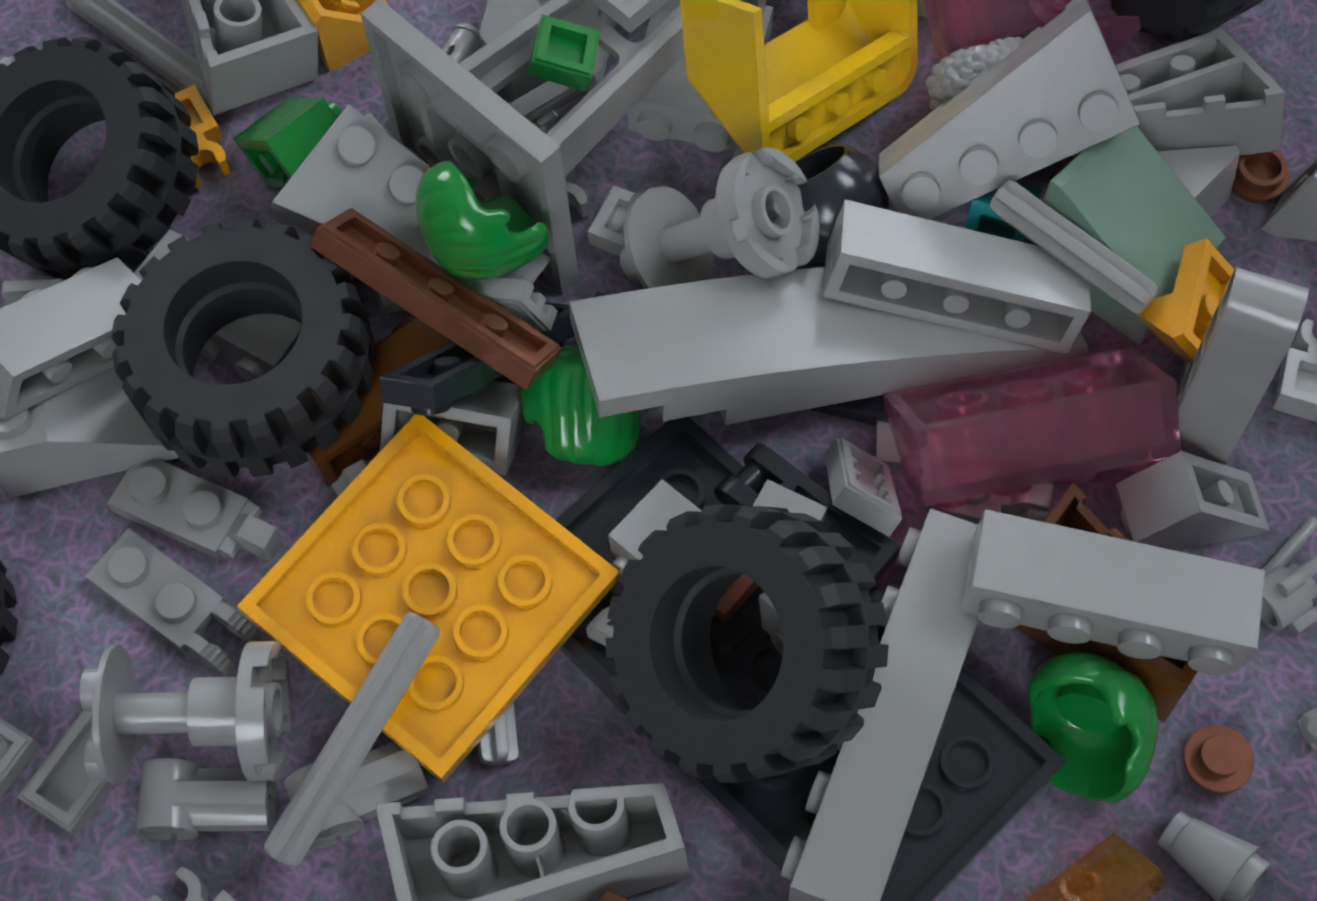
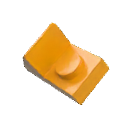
(1185, 314)

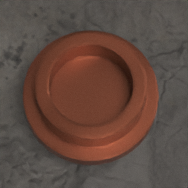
(1261, 177)
(1218, 759)

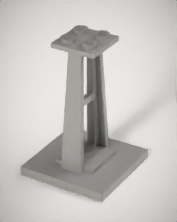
(456, 116)

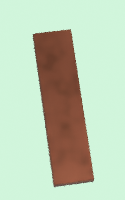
(436, 297)

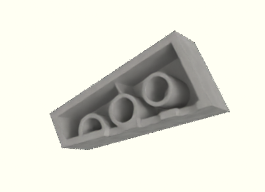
(251, 48)
(1012, 119)
(365, 171)
(535, 846)

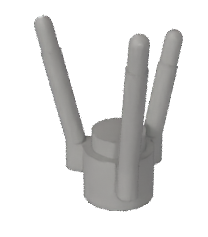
(1291, 589)

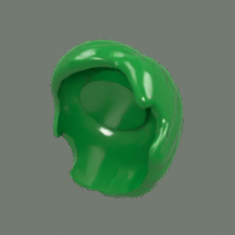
(473, 235)
(569, 417)
(1095, 721)

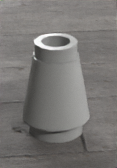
(1215, 859)

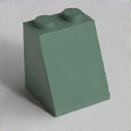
(1137, 210)

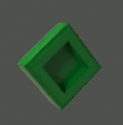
(564, 53)

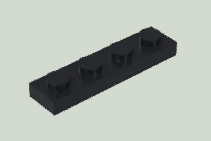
(452, 372)

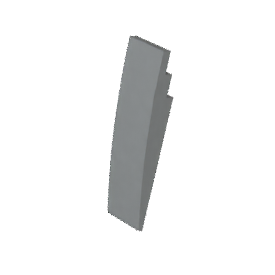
(768, 348)

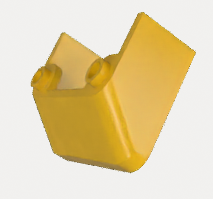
(805, 81)

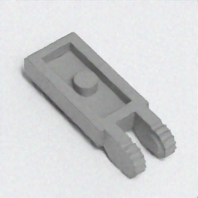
(168, 599)

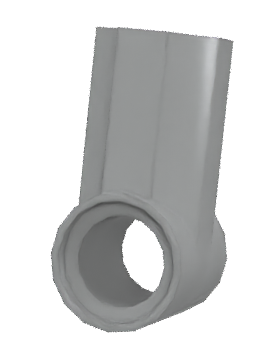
(383, 777)
(190, 798)

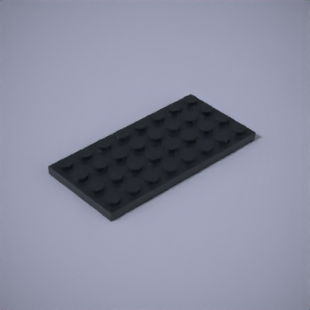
(984, 755)

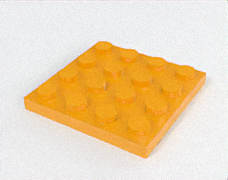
(440, 540)

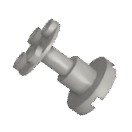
(751, 219)
(214, 712)

